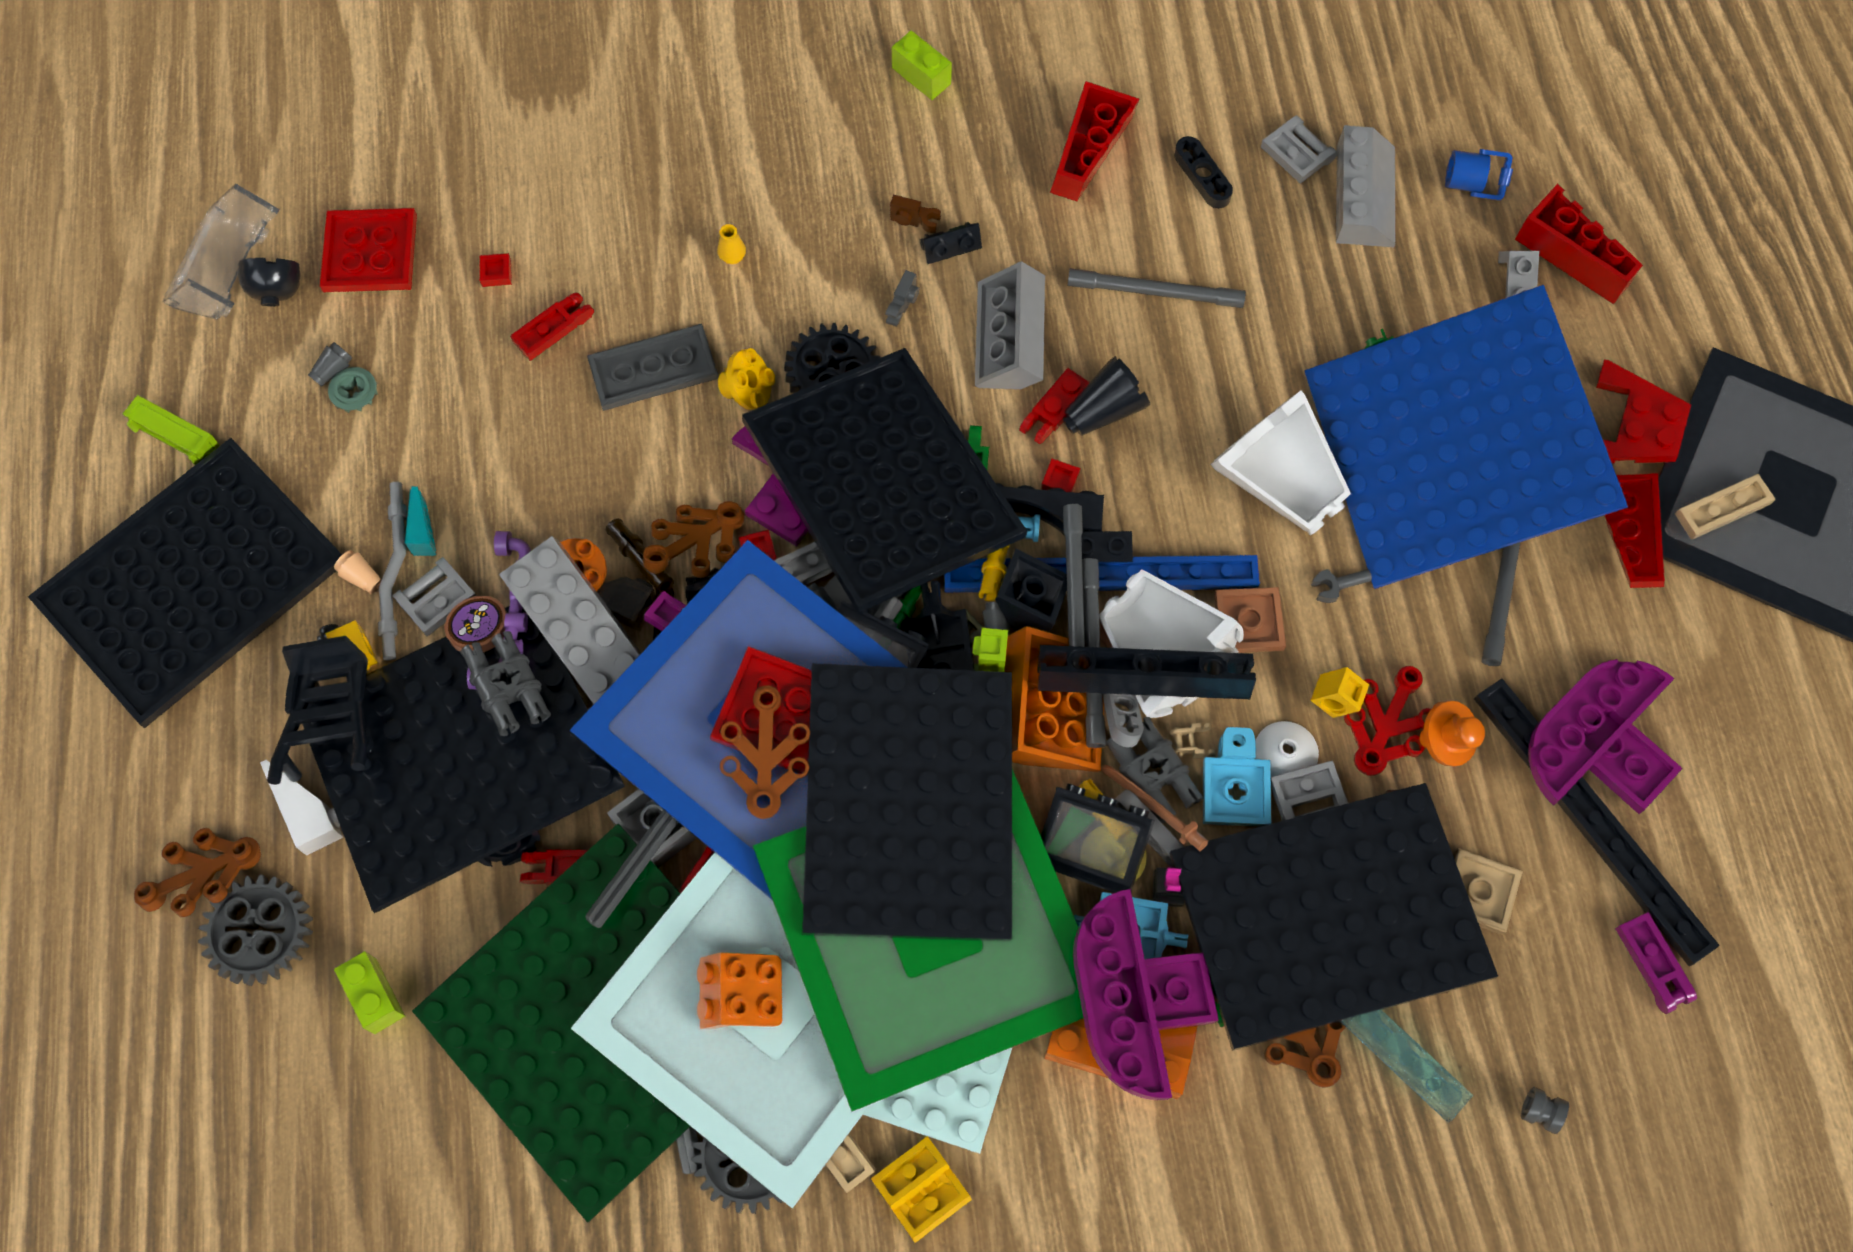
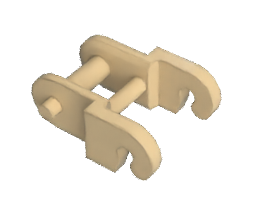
(1197, 753)

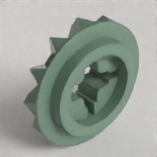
(345, 381)

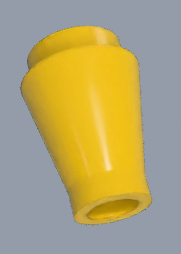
(730, 245)

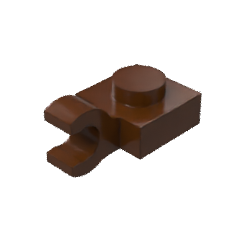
(909, 212)

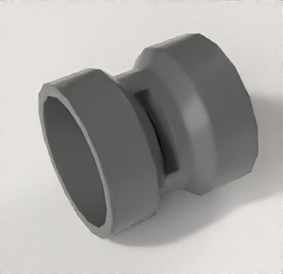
(1542, 1109)

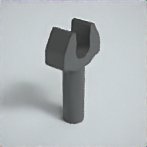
(1338, 583)

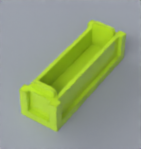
(169, 429)
(991, 650)

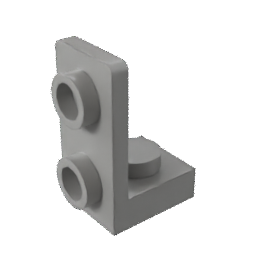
(1521, 270)

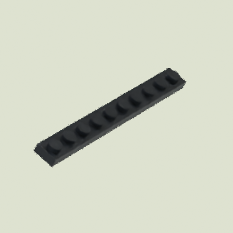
(1606, 835)

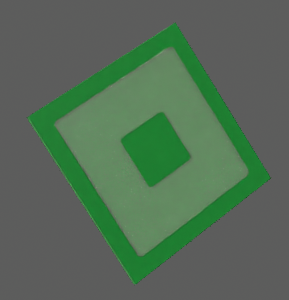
(930, 1006)

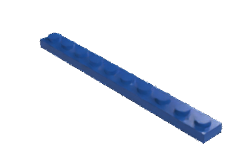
(1178, 571)

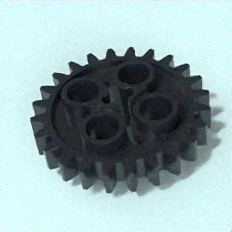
(820, 348)

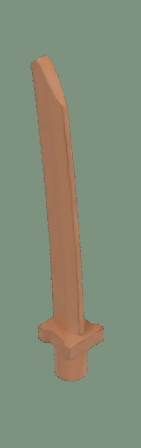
(1188, 832)

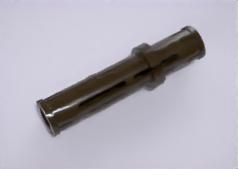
(625, 540)

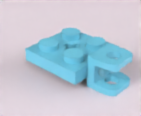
(1239, 767)

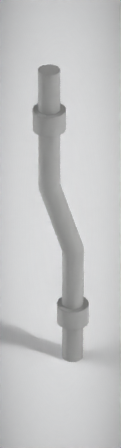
(388, 626)

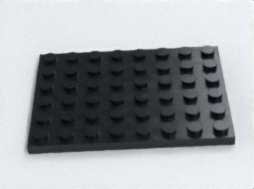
(883, 479)
(186, 581)
(909, 804)
(1331, 916)

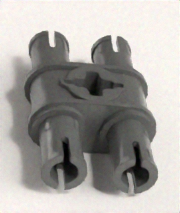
(493, 690)
(1158, 755)

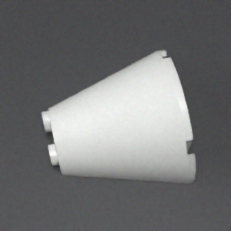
(1288, 466)
(1166, 619)

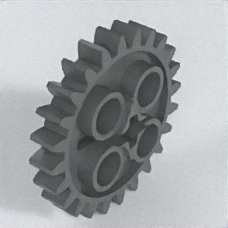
(251, 960)
(718, 1179)

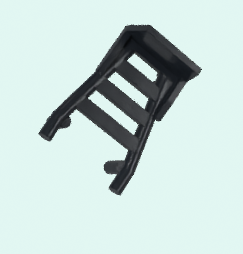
(308, 665)

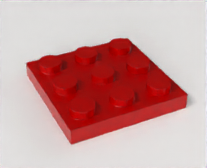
(368, 250)
(794, 687)

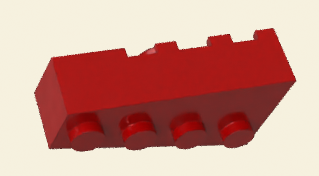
(1095, 129)
(1578, 246)

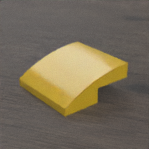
(921, 1189)

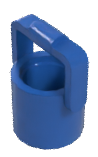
(1471, 170)

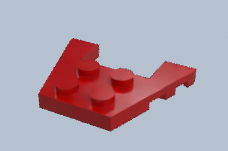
(1651, 418)

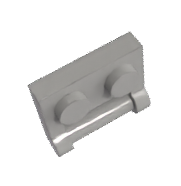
(1295, 155)
(434, 607)
(1306, 787)

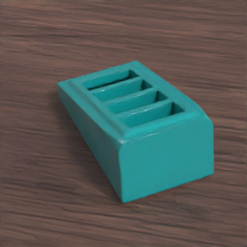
(419, 532)

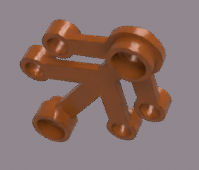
(726, 517)
(764, 758)
(236, 856)
(1315, 1055)

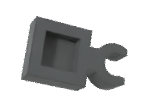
(904, 295)

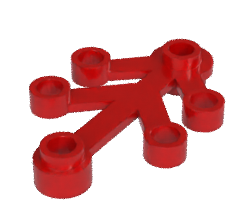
(1387, 725)

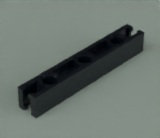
(1145, 672)

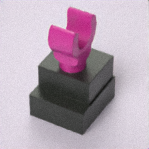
(1167, 887)

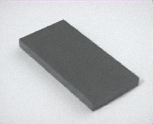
(652, 367)

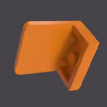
(739, 990)

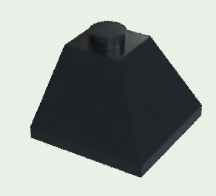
(1031, 593)

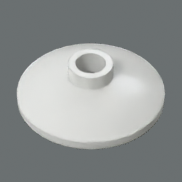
(1270, 747)

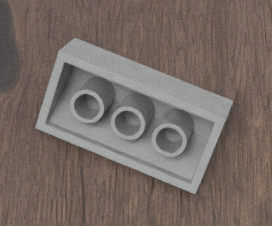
(1365, 188)
(1010, 328)

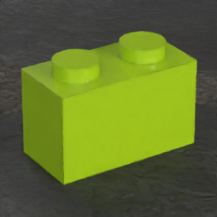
(921, 65)
(369, 992)

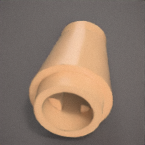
(357, 571)

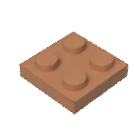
(1258, 614)

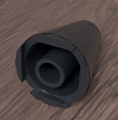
(1106, 399)

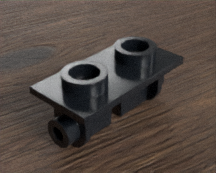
(951, 243)
(1107, 546)

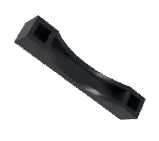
(1050, 505)

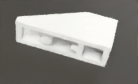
(306, 816)

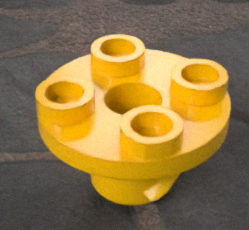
(746, 379)

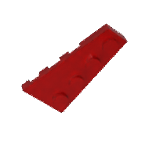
(1638, 531)

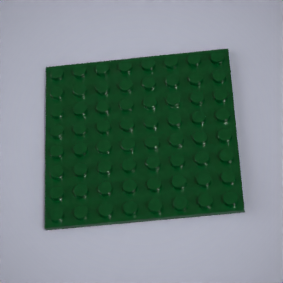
(511, 1034)

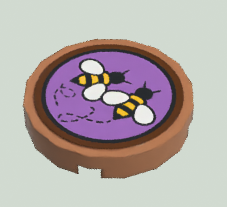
(475, 621)

